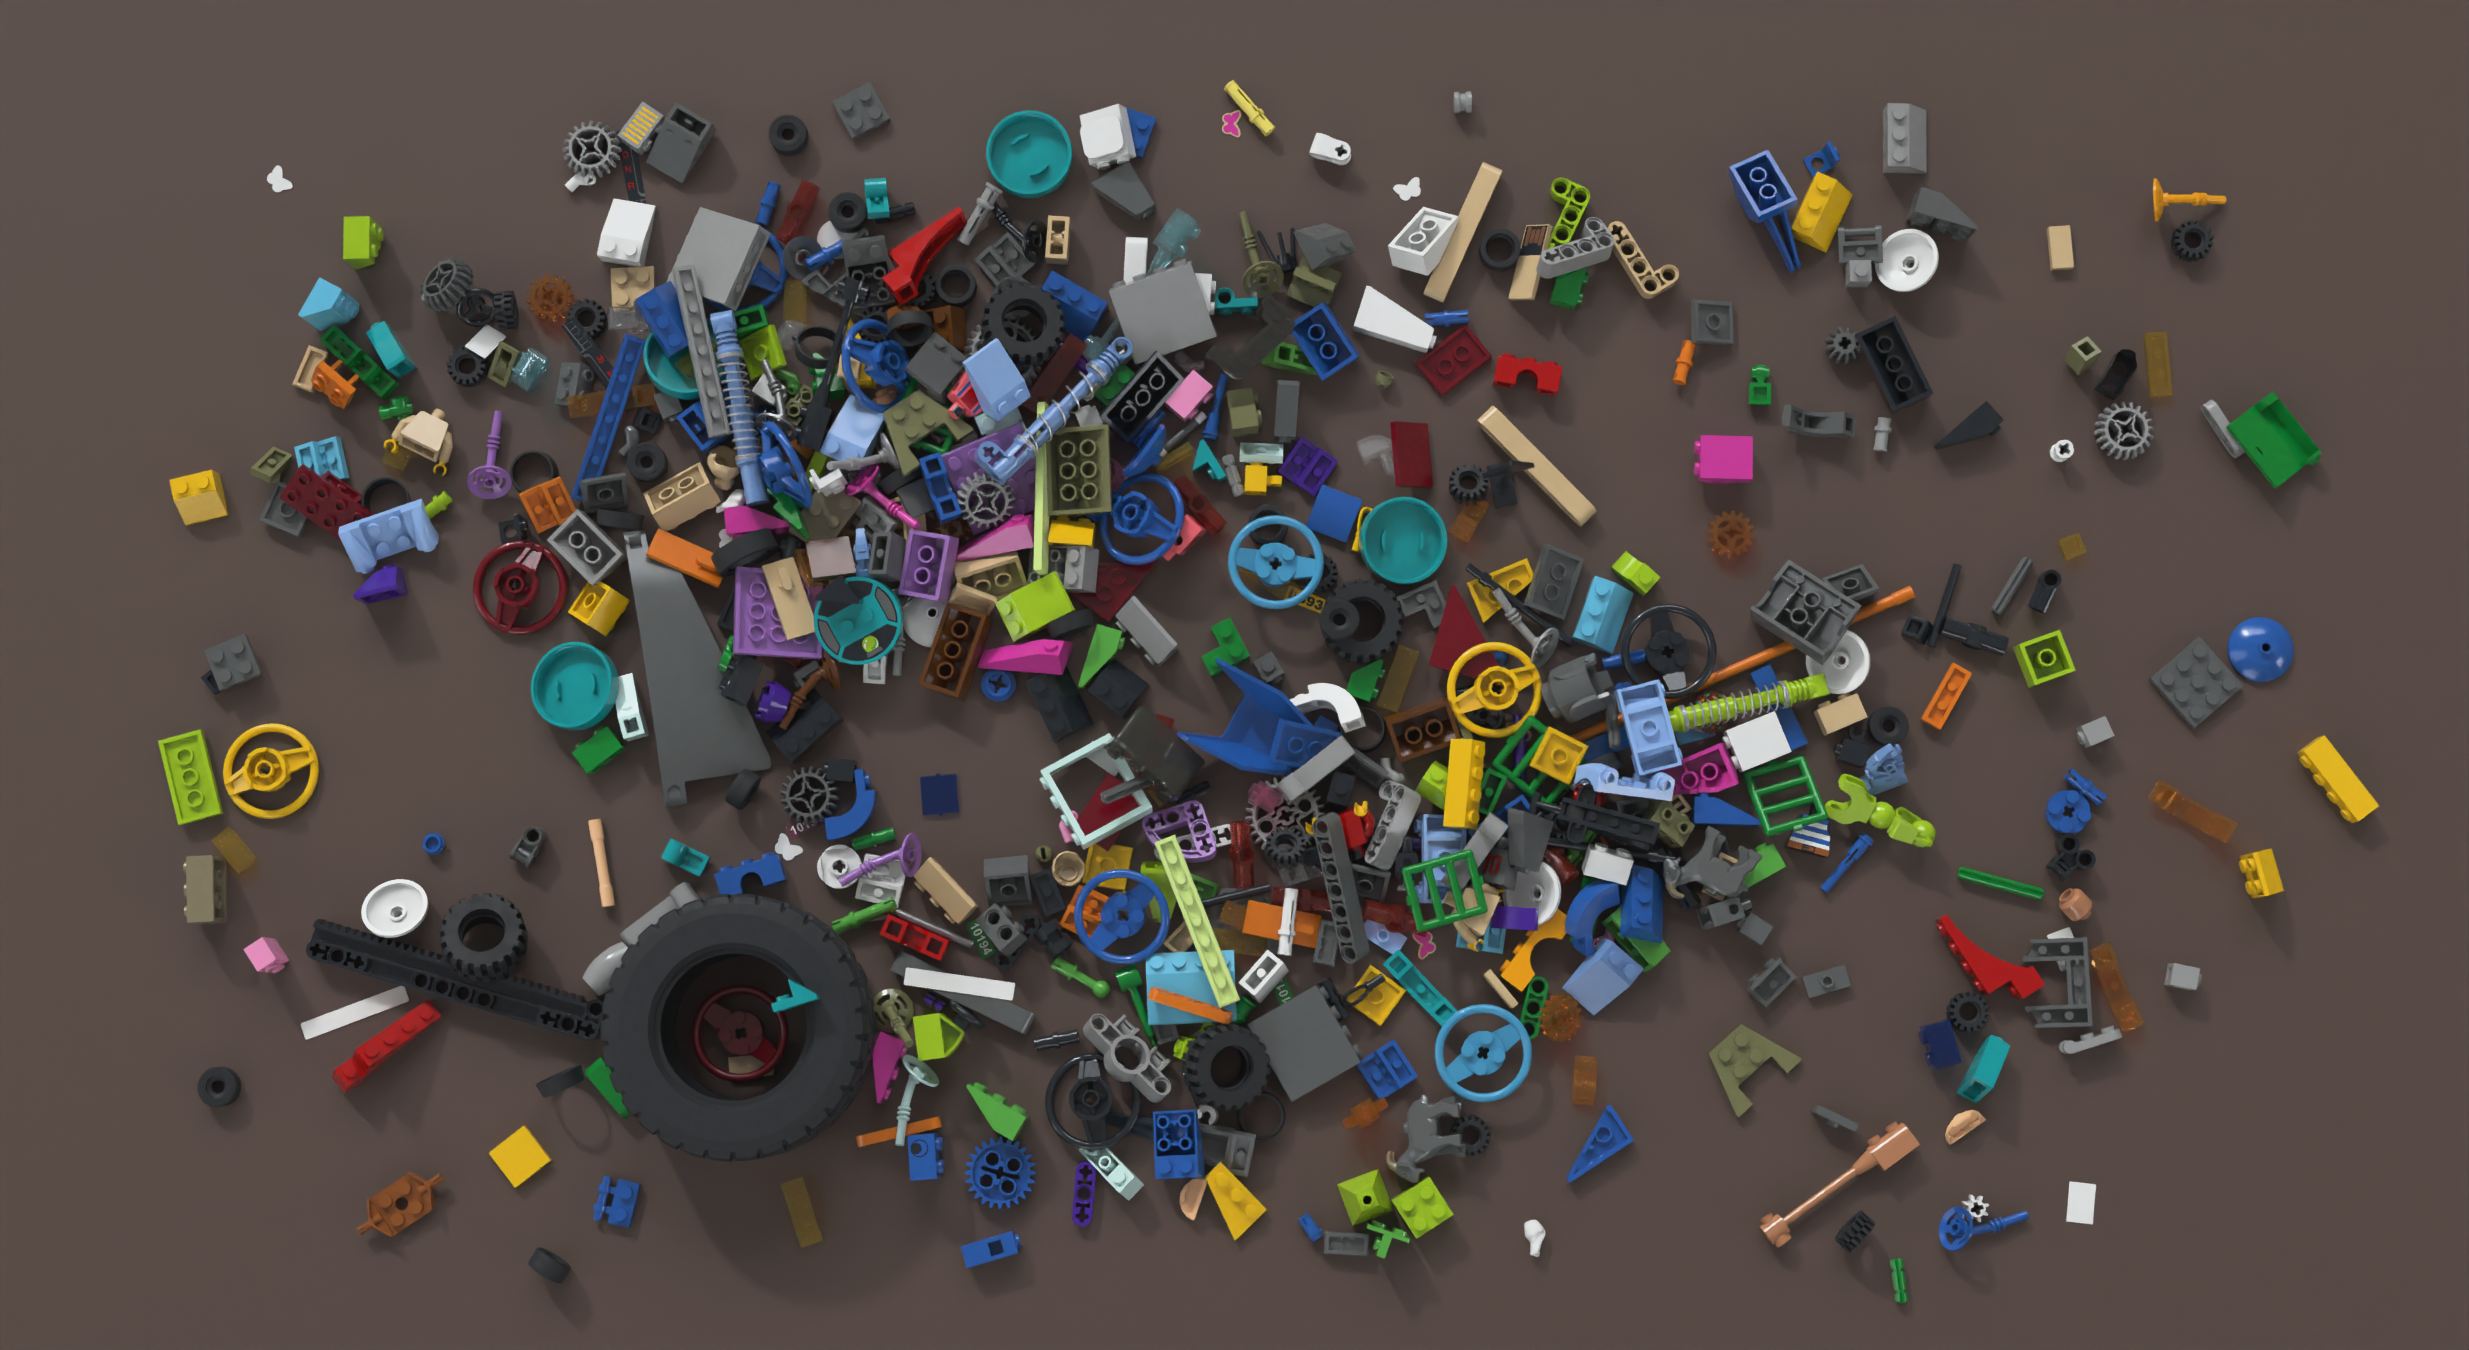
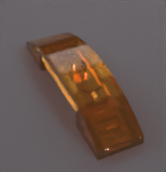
(590, 403)
(2192, 812)
(2114, 987)

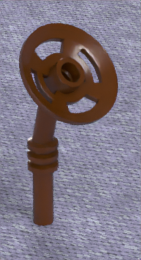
(827, 671)

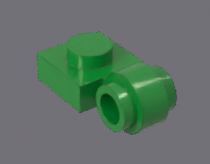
(1759, 392)

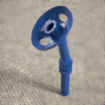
(1961, 1228)

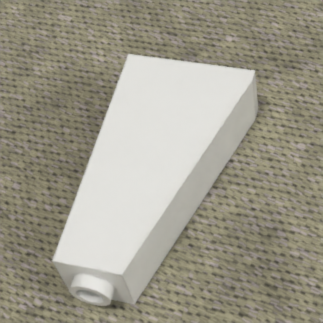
(1390, 322)

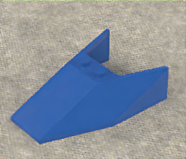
(1252, 727)

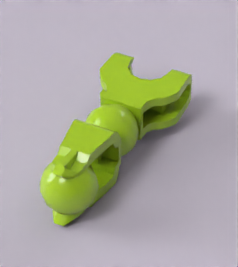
(1863, 807)

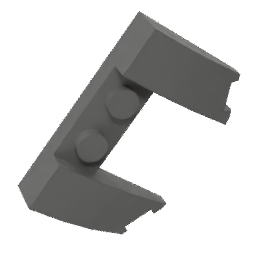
(2075, 954)

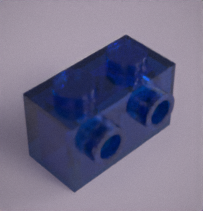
(1940, 1044)

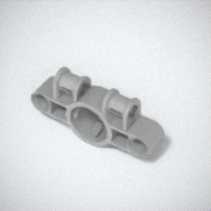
(1151, 1063)

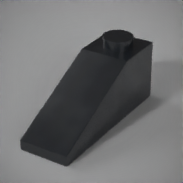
(1974, 427)

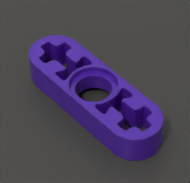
(1076, 1210)

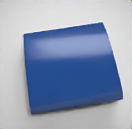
(1334, 513)
(1386, 1070)

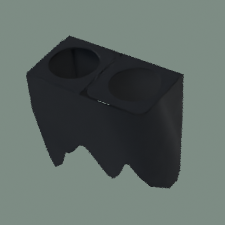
(2126, 356)

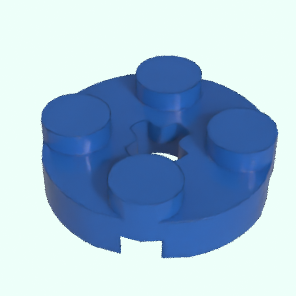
(2055, 807)

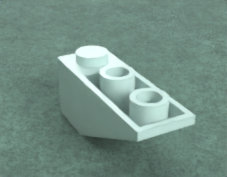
(630, 710)
(1114, 1171)

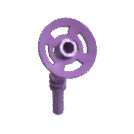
(487, 471)
(905, 855)

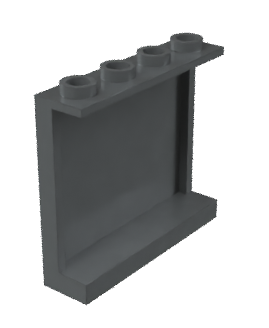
(1306, 1042)

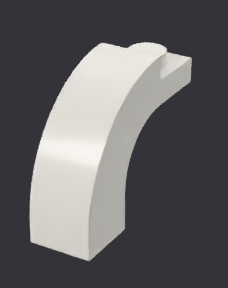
(1334, 698)

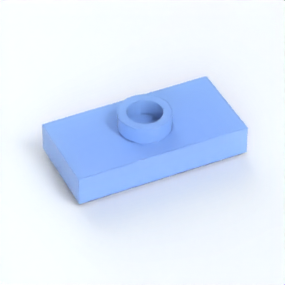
(1383, 938)

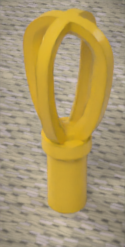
(1355, 547)

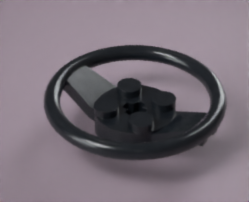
(1663, 637)
(1093, 1115)

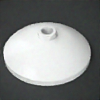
(1902, 250)
(919, 624)
(1847, 676)
(1527, 892)
(391, 900)

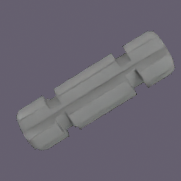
(1233, 475)

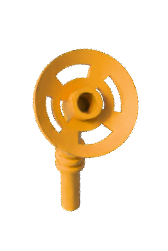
(2163, 199)

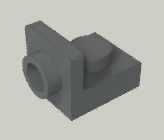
(1269, 669)
(805, 673)

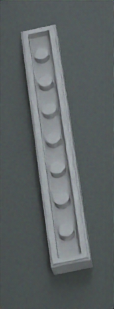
(701, 351)

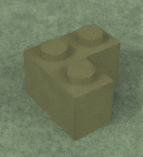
(1243, 413)

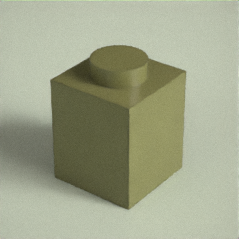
(2082, 355)

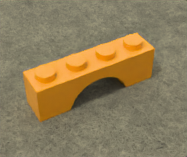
(1519, 970)

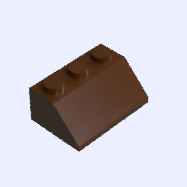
(1422, 729)

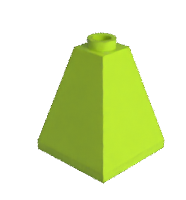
(1157, 873)
(1357, 1188)

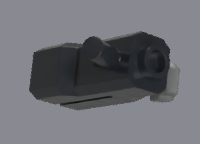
(1403, 859)

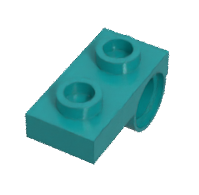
(876, 198)
(1242, 305)
(685, 857)

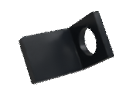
(521, 528)

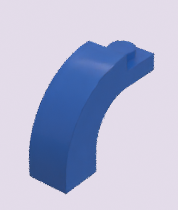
(860, 814)
(1586, 908)

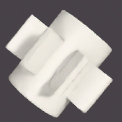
(1980, 1211)

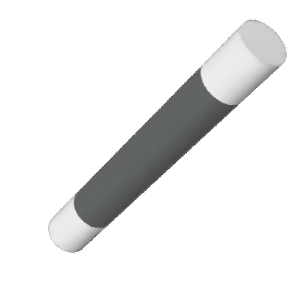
(1183, 433)

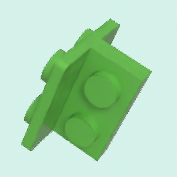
(1382, 1242)

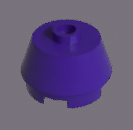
(773, 702)

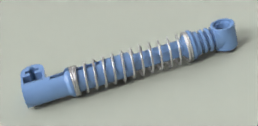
(740, 412)

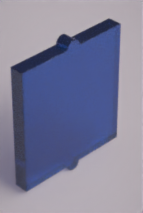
(939, 794)

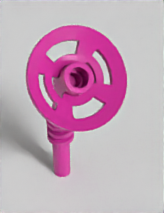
(865, 483)

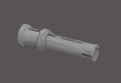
(986, 202)

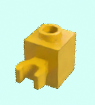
(1257, 479)

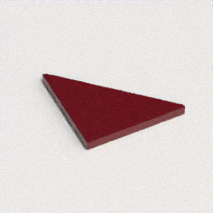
(1113, 587)
(1457, 635)

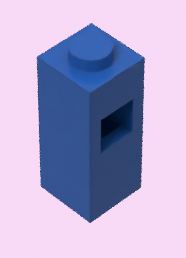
(991, 1248)

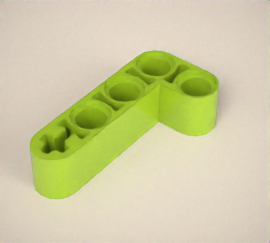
(1571, 207)

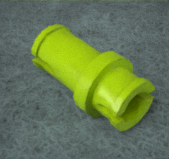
(439, 503)

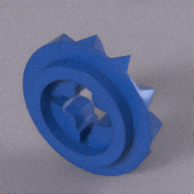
(989, 689)

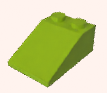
(1034, 606)

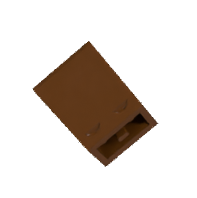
(948, 323)

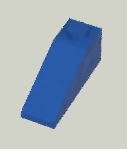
(1717, 812)

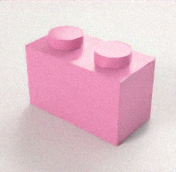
(1189, 396)
(266, 955)

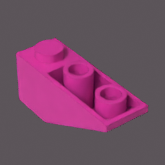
(746, 520)
(885, 1061)

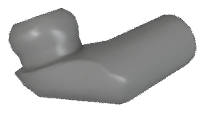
(1393, 775)

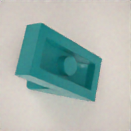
(1206, 458)
(800, 994)

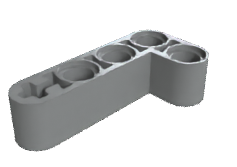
(1592, 248)
(1315, 770)
(1393, 824)
(1481, 844)
(678, 896)

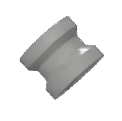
(1462, 102)

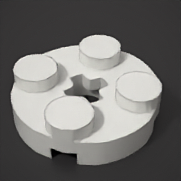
(829, 859)

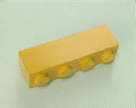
(2337, 779)
(1464, 784)

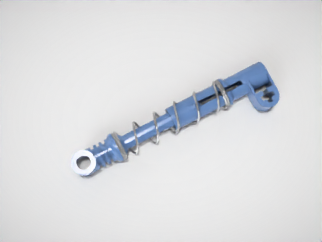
(1053, 418)

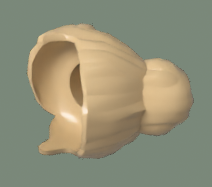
(723, 466)

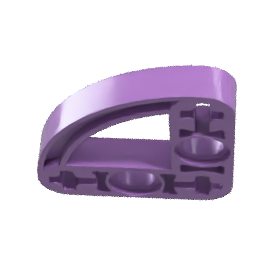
(1185, 818)

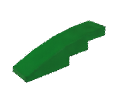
(359, 362)
(789, 512)

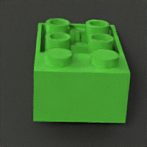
(1002, 1117)

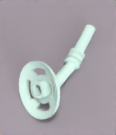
(918, 1074)

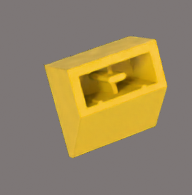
(2261, 873)

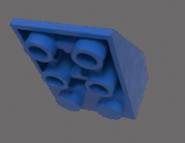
(694, 423)
(1178, 1145)

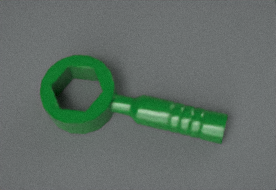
(727, 654)

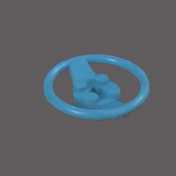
(1291, 568)
(1469, 1063)

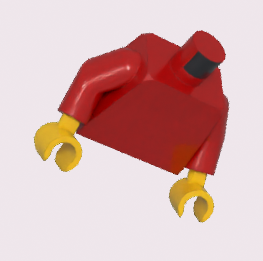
(1357, 827)

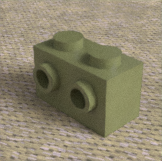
(1673, 824)

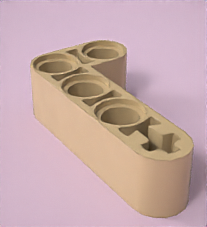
(1637, 258)

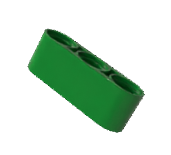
(1538, 998)
(599, 1076)

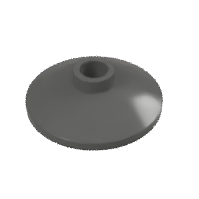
(807, 247)

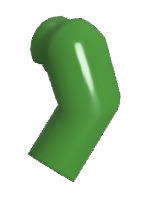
(791, 379)

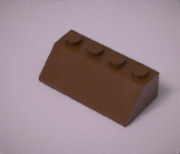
(955, 651)

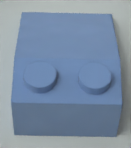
(1602, 976)

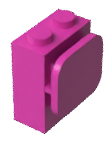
(1724, 459)

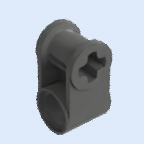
(528, 847)

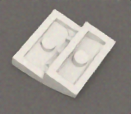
(881, 883)

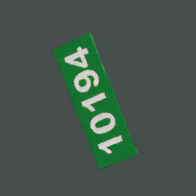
(980, 939)
(1283, 991)

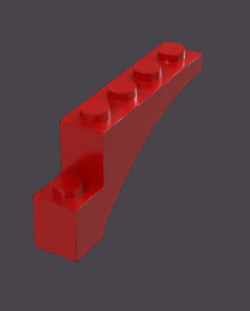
(917, 252)
(1986, 969)
(384, 1045)

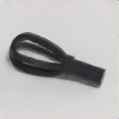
(1369, 988)

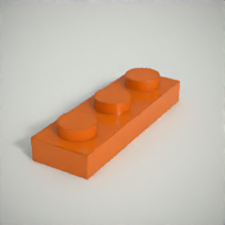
(1946, 696)

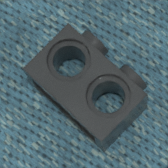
(999, 932)

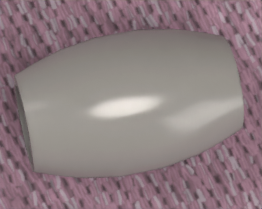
(602, 967)

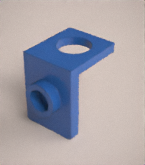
(1829, 157)

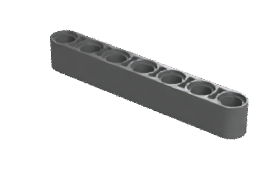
(1341, 887)
(994, 1008)

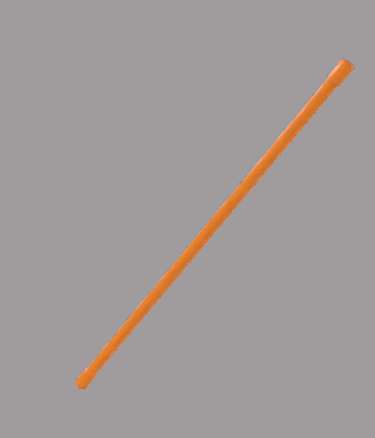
(1894, 599)

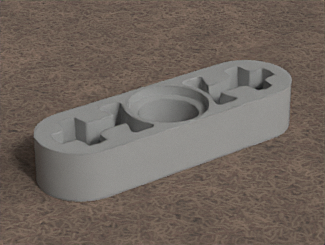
(2218, 423)

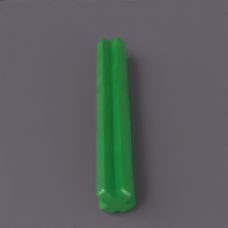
(2000, 883)

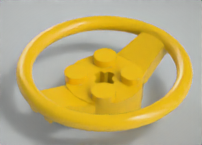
(1482, 695)
(281, 766)

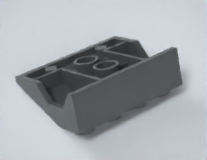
(1805, 612)

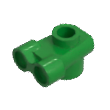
(400, 408)

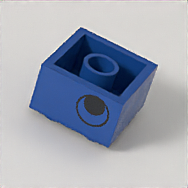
(925, 1156)

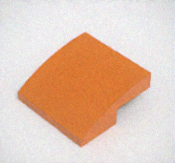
(547, 504)
(1091, 911)

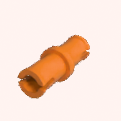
(1684, 362)

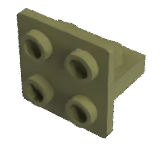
(1313, 285)

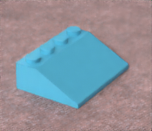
(1182, 975)

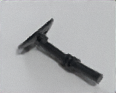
(1030, 238)

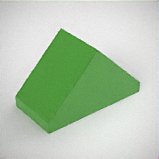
(1205, 887)

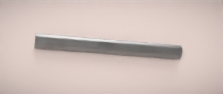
(933, 928)

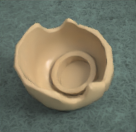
(1068, 868)

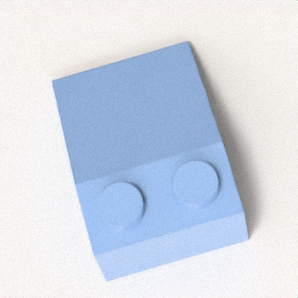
(996, 380)
(853, 432)

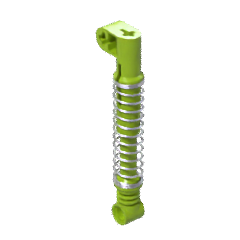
(1727, 708)

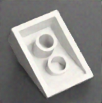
(626, 233)
(1423, 241)

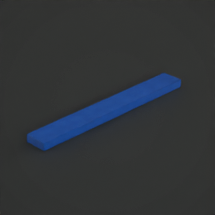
(610, 411)

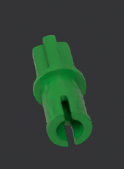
(874, 839)

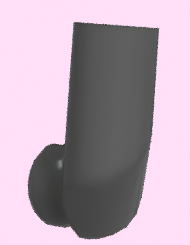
(632, 440)

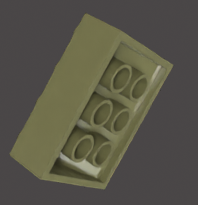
(1079, 471)

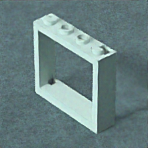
(1068, 818)

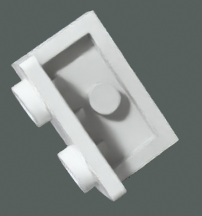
(831, 483)

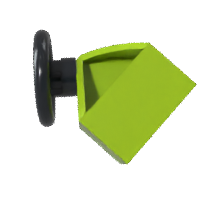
(939, 1035)

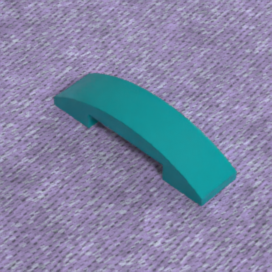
(1419, 987)

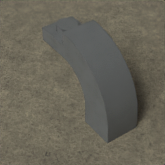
(1818, 423)

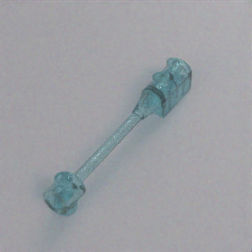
(1171, 244)

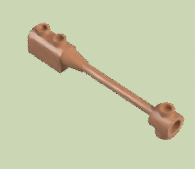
(1881, 1152)

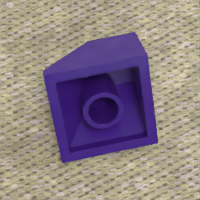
(382, 586)

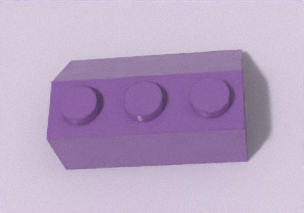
(928, 565)

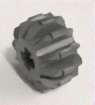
(1833, 345)

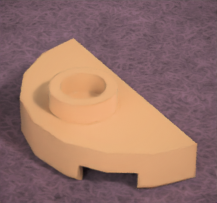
(1962, 1124)
(1191, 1197)

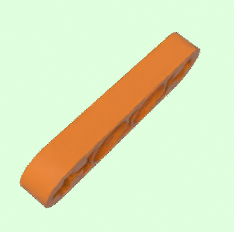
(1190, 1005)
(888, 1134)

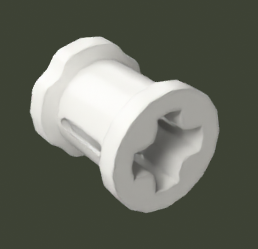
(2055, 449)

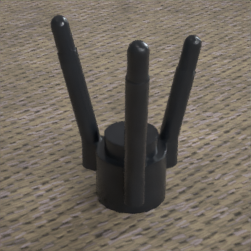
(1284, 260)

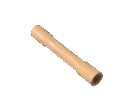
(597, 838)

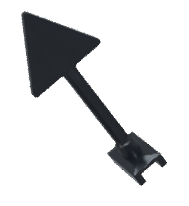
(1501, 481)

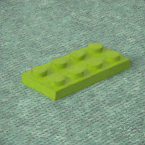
(190, 777)

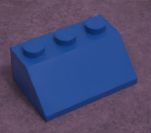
(1081, 308)
(663, 317)
(1324, 341)
(1642, 905)

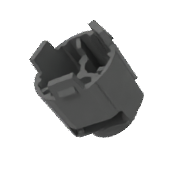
(1577, 689)

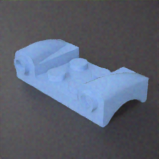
(388, 534)
(1648, 727)
(1605, 779)
(1436, 842)

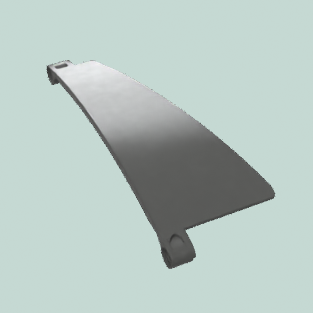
(693, 724)

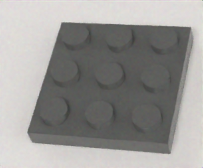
(2196, 682)

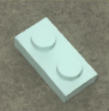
(1261, 453)

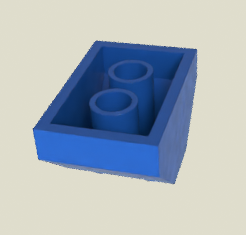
(1767, 194)

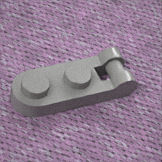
(2090, 1040)

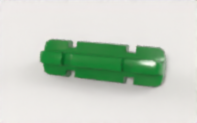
(1899, 1280)

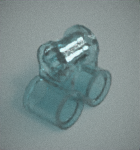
(529, 369)

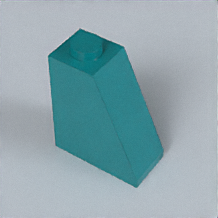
(390, 349)
(1984, 1069)

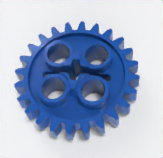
(995, 1192)

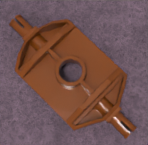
(383, 1208)

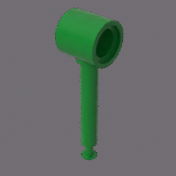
(1129, 980)

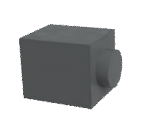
(669, 407)
(1754, 928)

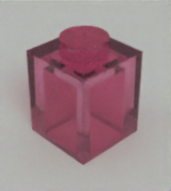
(1264, 796)

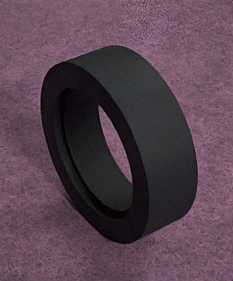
(745, 551)

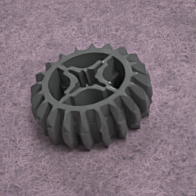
(446, 284)
(813, 814)

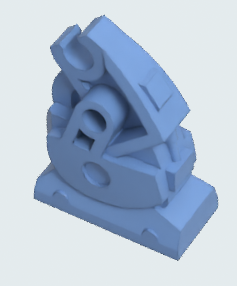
(862, 553)
(1884, 770)

